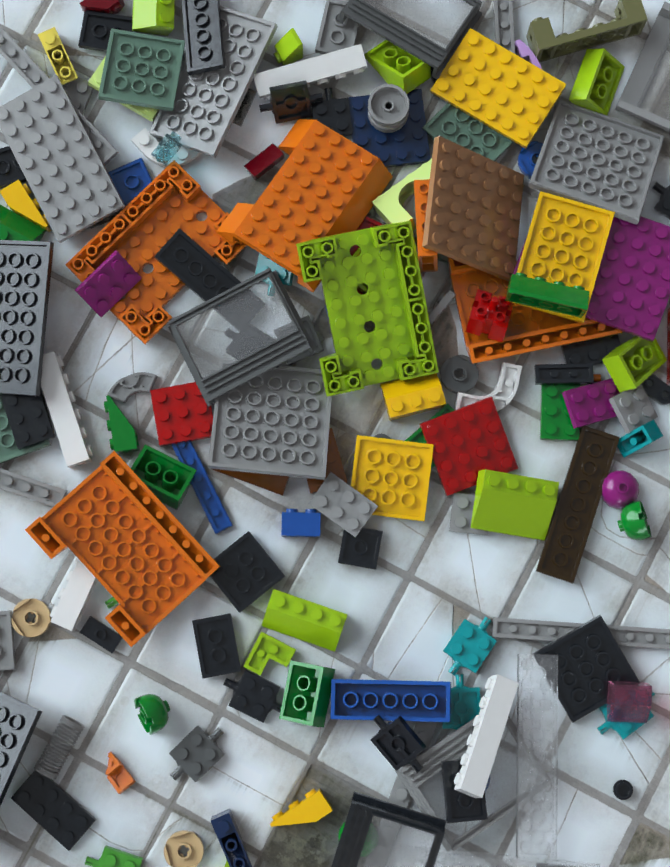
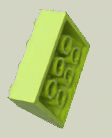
(513, 504)

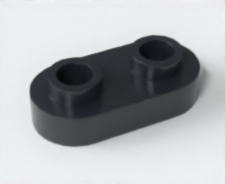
(655, 391)

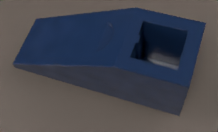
(230, 839)

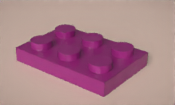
(108, 284)
(590, 403)

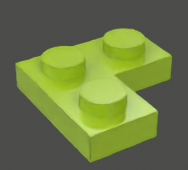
(265, 649)

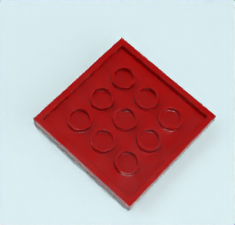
(467, 443)

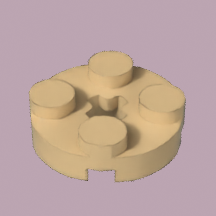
(20, 617)
(191, 841)

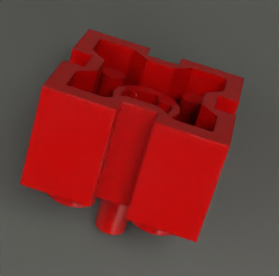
(489, 315)

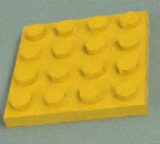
(393, 475)

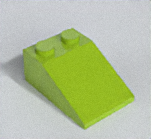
(398, 66)
(633, 362)

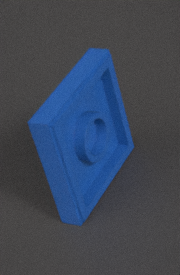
(130, 179)

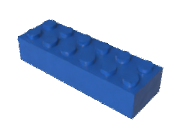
(391, 698)

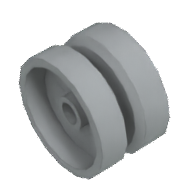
(389, 97)

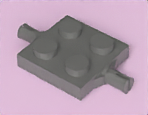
(196, 753)

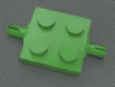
(114, 858)

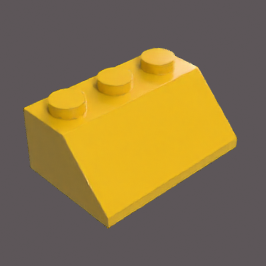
(412, 396)

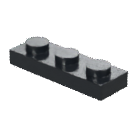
(563, 374)

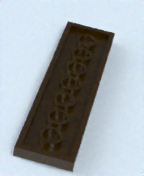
(577, 504)

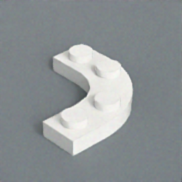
(147, 143)
(502, 394)

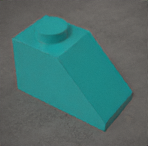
(639, 438)

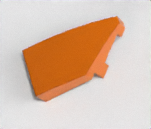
(118, 774)

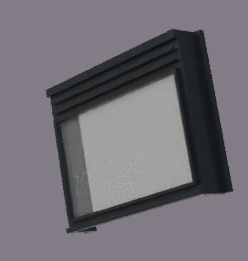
(387, 836)

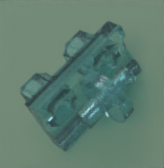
(167, 148)

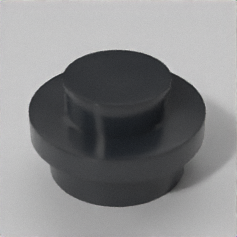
(623, 789)

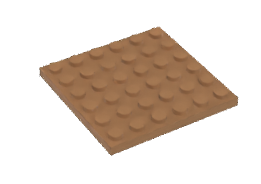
(473, 209)

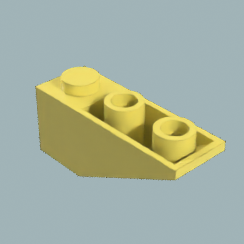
(57, 55)

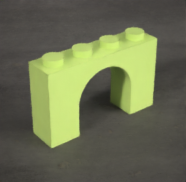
(390, 204)

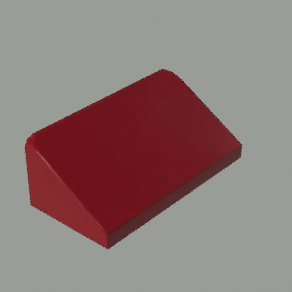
(264, 161)

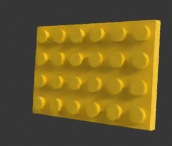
(498, 88)
(565, 244)

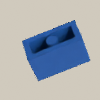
(301, 524)

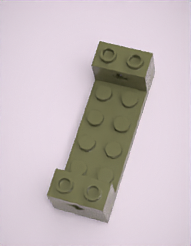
(628, 23)

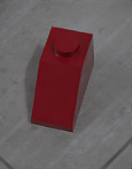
(103, 6)

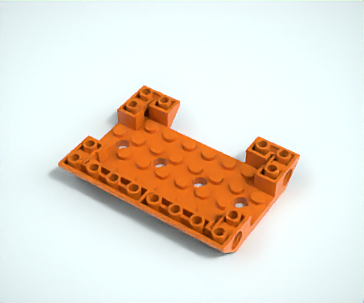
(140, 233)

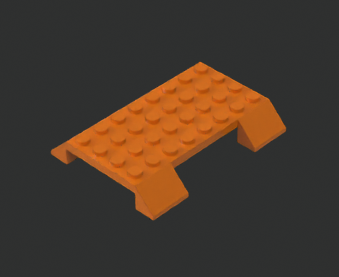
(315, 194)
(527, 328)
(127, 545)

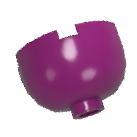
(619, 489)

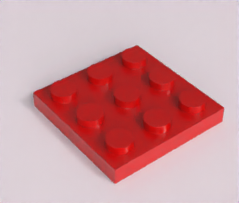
(181, 414)

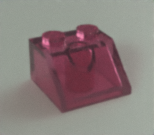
(629, 701)

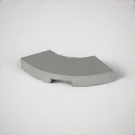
(132, 384)

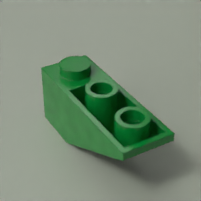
(123, 433)

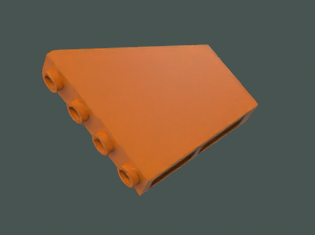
(427, 258)

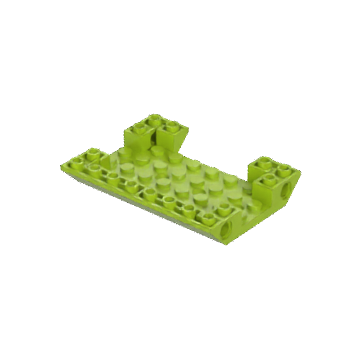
(392, 302)

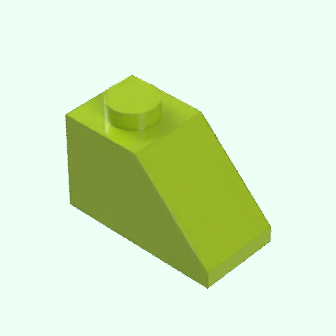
(288, 48)

